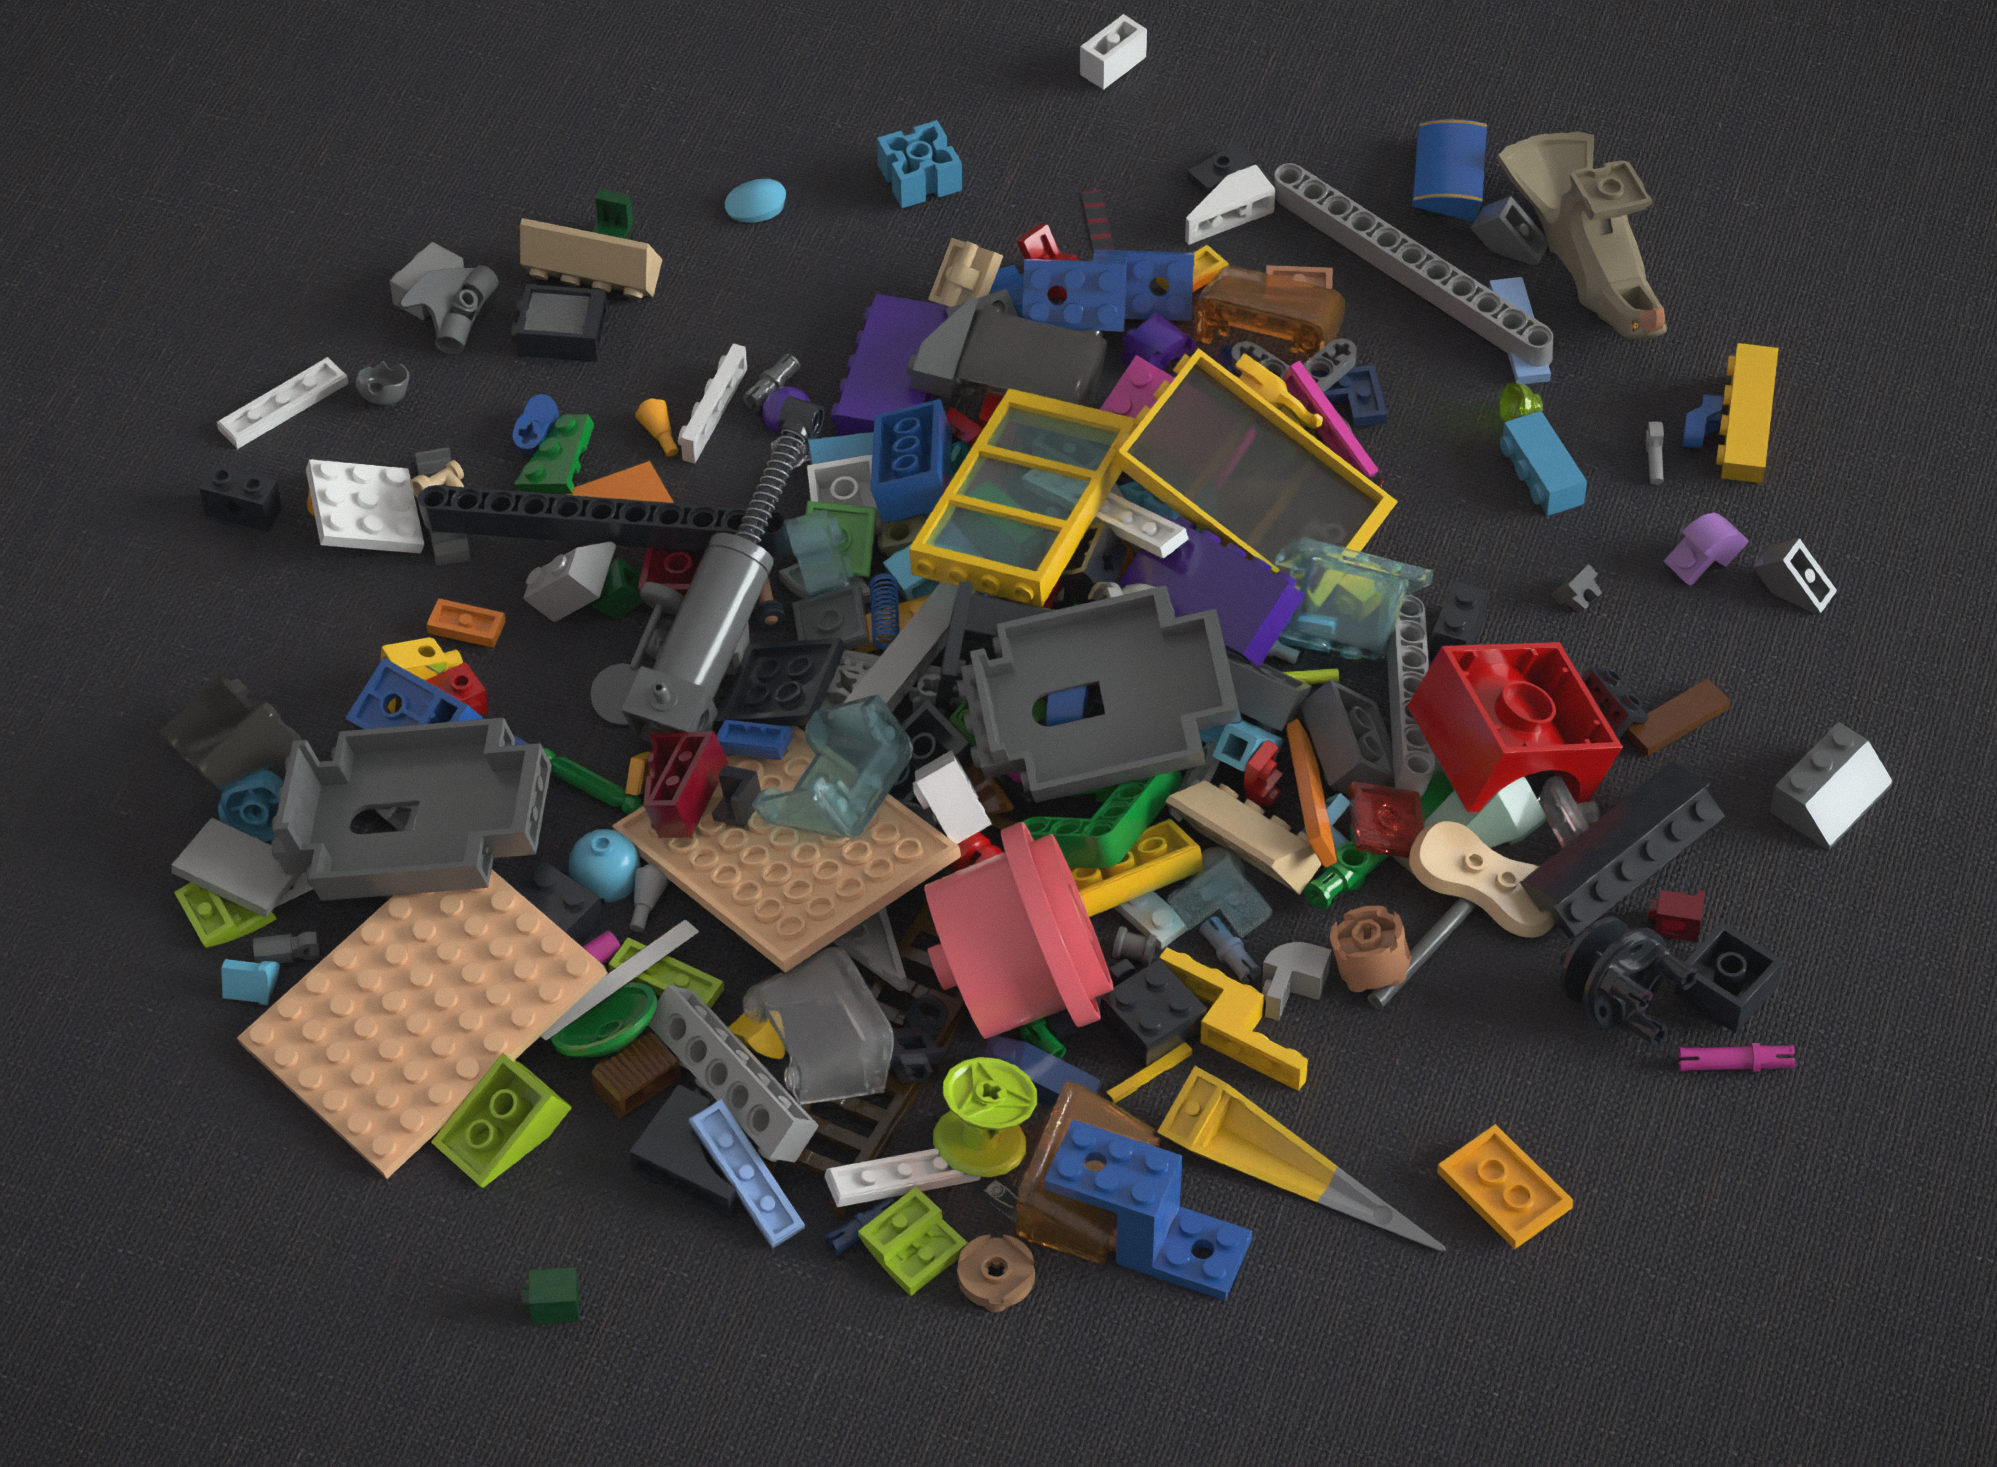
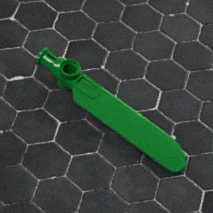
(1354, 865)

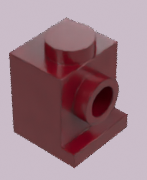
(1677, 914)

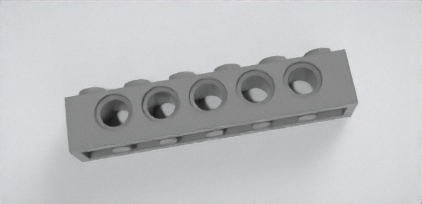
(732, 1074)

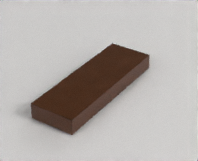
(1678, 717)

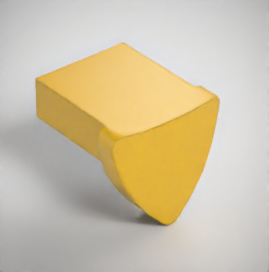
(758, 1037)

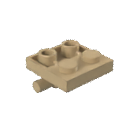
(964, 273)

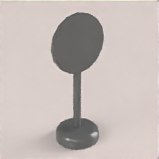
(614, 682)

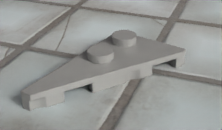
(876, 948)

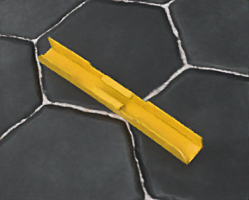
(1150, 1072)

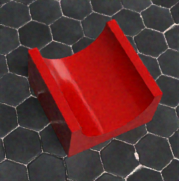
(1512, 714)

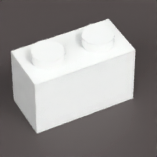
(1113, 51)

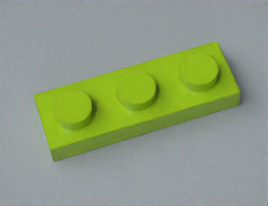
(670, 972)

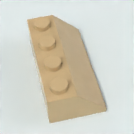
(588, 259)
(1248, 833)

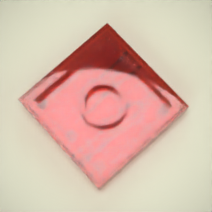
(1385, 818)

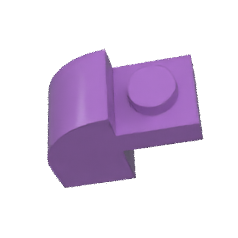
(1706, 541)

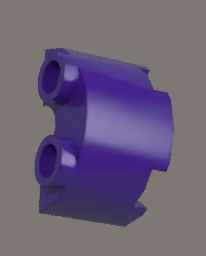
(1156, 342)

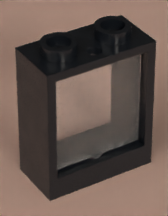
(560, 322)

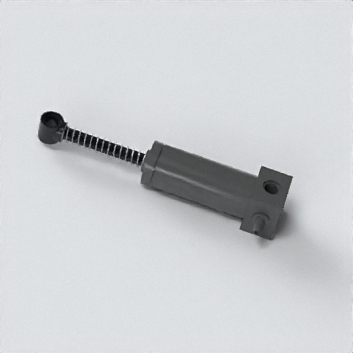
(718, 603)

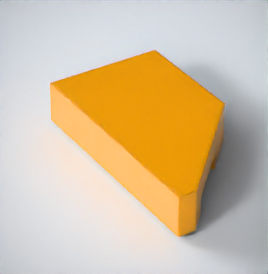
(637, 774)

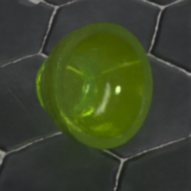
(1518, 401)

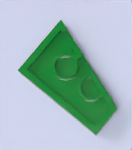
(557, 457)

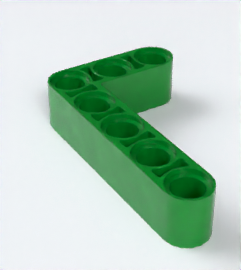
(1114, 827)

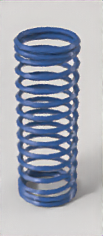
(877, 592)

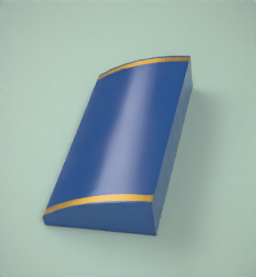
(1450, 167)

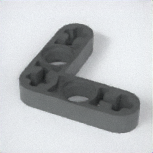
(1321, 360)

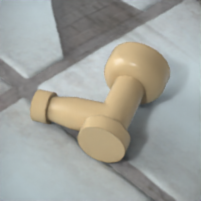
(449, 476)

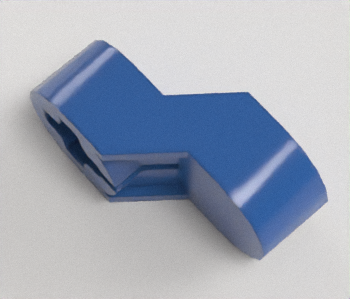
(1702, 421)
(535, 423)

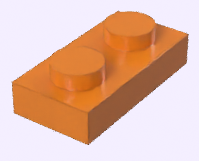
(466, 623)

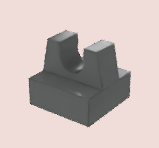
(1574, 587)

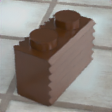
(635, 1074)

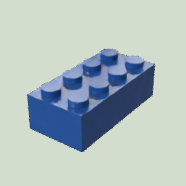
(910, 460)

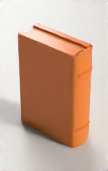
(632, 484)

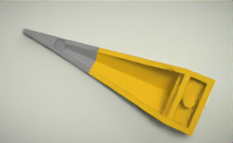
(1236, 1133)

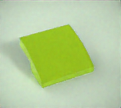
(216, 917)
(912, 1241)

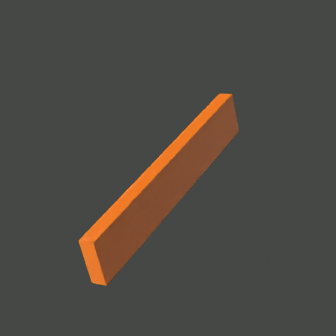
(1311, 794)

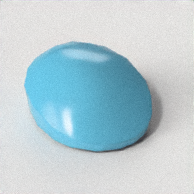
(755, 200)

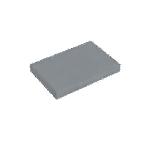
(234, 867)

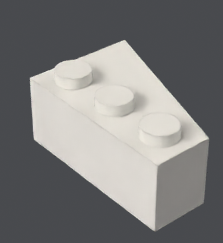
(951, 797)

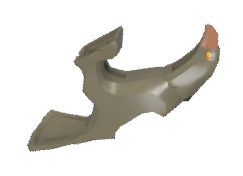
(1589, 225)

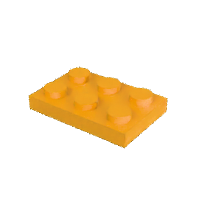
(1505, 1186)

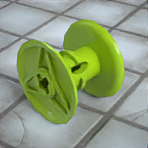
(984, 1117)

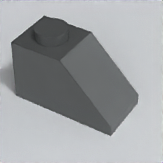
(1510, 232)
(1795, 575)

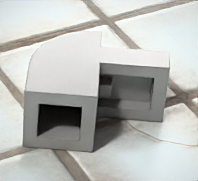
(1294, 969)

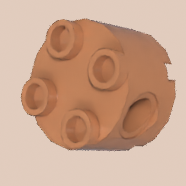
(1370, 948)

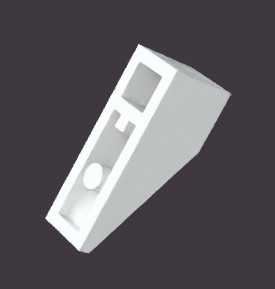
(1233, 202)

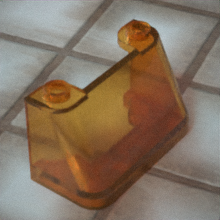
(1269, 306)
(1061, 1220)

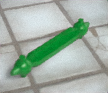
(593, 783)

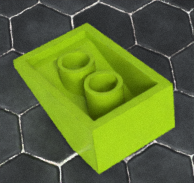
(500, 1121)

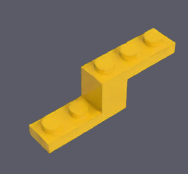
(1232, 1019)

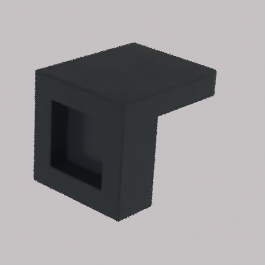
(739, 791)

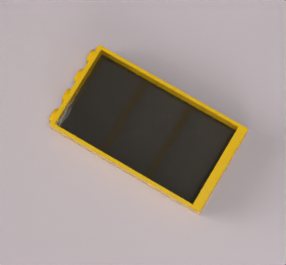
(1245, 467)

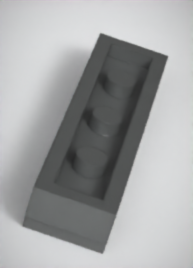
(447, 546)

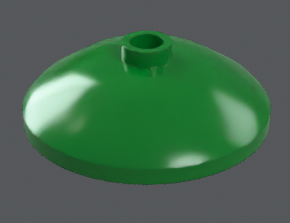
(608, 1024)

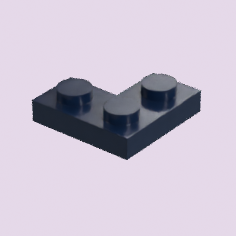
(1361, 392)

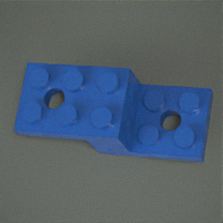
(420, 702)

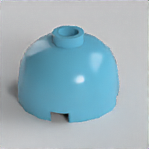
(604, 864)

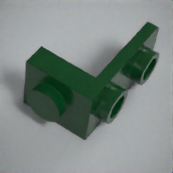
(613, 214)

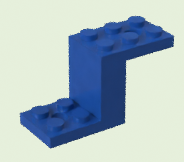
(1108, 289)
(1145, 1191)

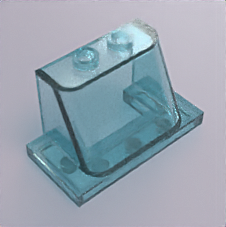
(1348, 597)

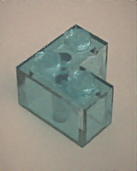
(818, 550)
(1225, 888)

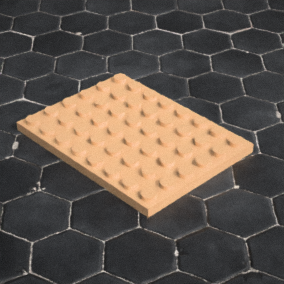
(791, 886)
(418, 1012)

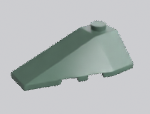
(1503, 819)

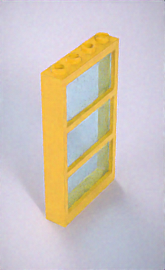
(1022, 498)

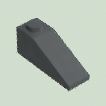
(940, 353)

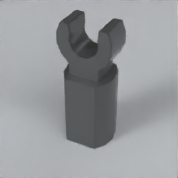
(286, 948)

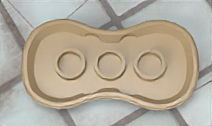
(1459, 864)

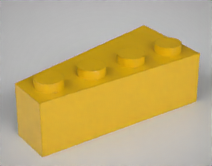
(1748, 414)

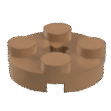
(999, 1291)

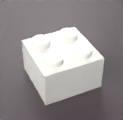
(844, 483)

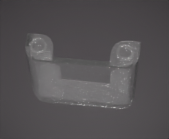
(828, 1025)

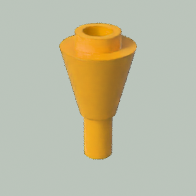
(655, 419)

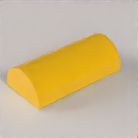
(1154, 861)

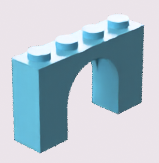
(1238, 742)

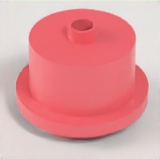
(1017, 937)

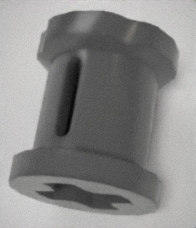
(1134, 946)

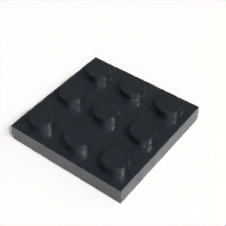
(781, 682)

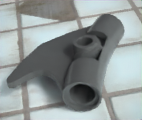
(453, 302)

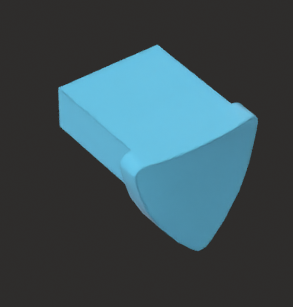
(249, 980)

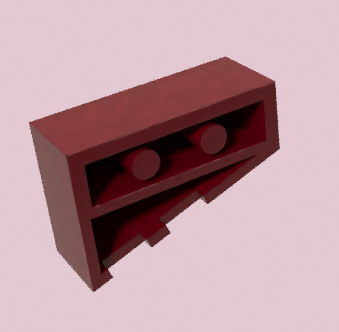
(681, 780)

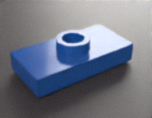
(754, 739)

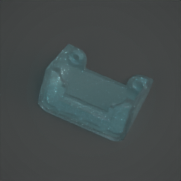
(855, 766)

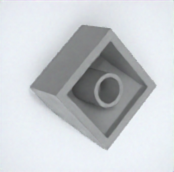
(569, 580)

